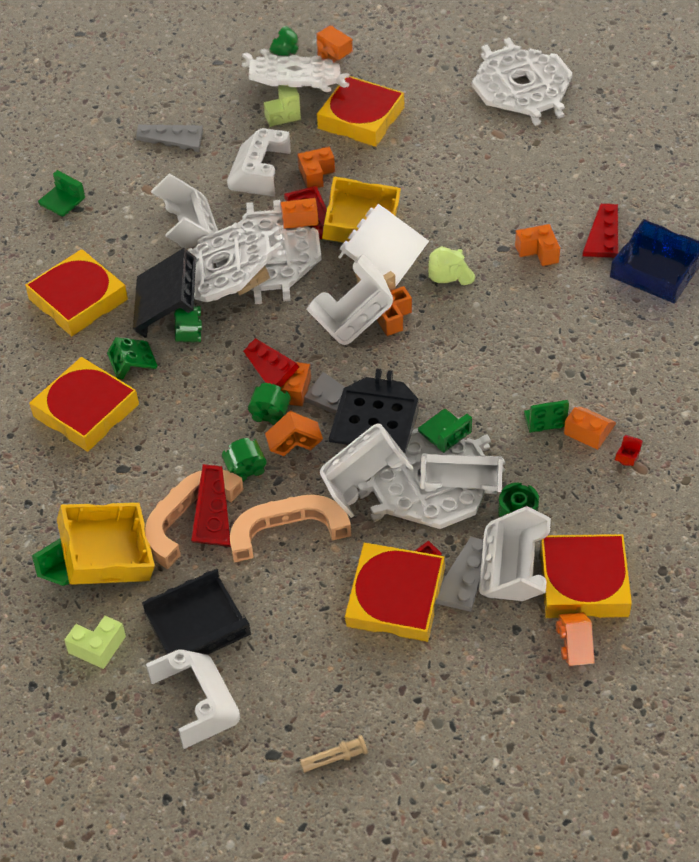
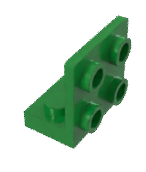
(64, 195)
(128, 353)
(547, 416)
(445, 429)
(51, 564)

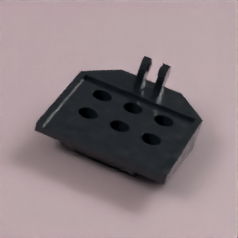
(372, 403)

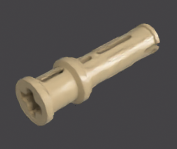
(345, 749)

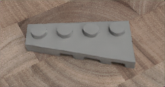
(180, 135)
(325, 393)
(463, 578)

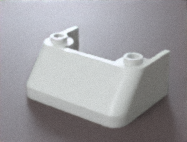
(191, 210)
(359, 463)
(461, 472)
(215, 712)

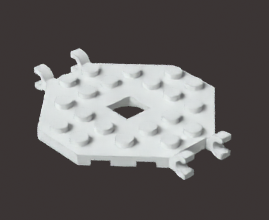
(294, 71)
(546, 73)
(299, 243)
(247, 255)
(401, 493)

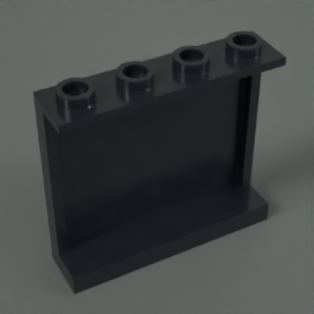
(164, 290)
(196, 616)

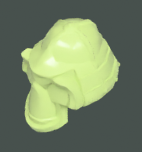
(449, 266)

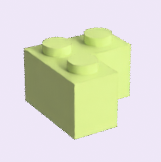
(284, 109)
(96, 646)

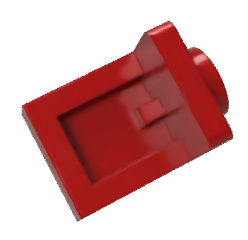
(629, 451)

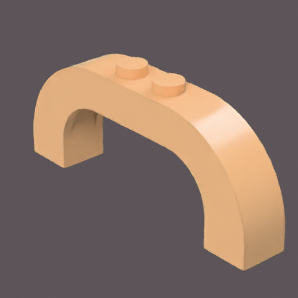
(172, 507)
(284, 512)

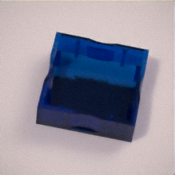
(657, 261)

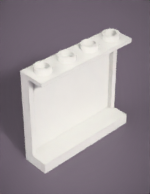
(385, 242)

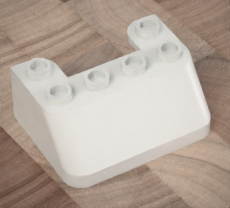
(248, 171)
(357, 307)
(510, 555)

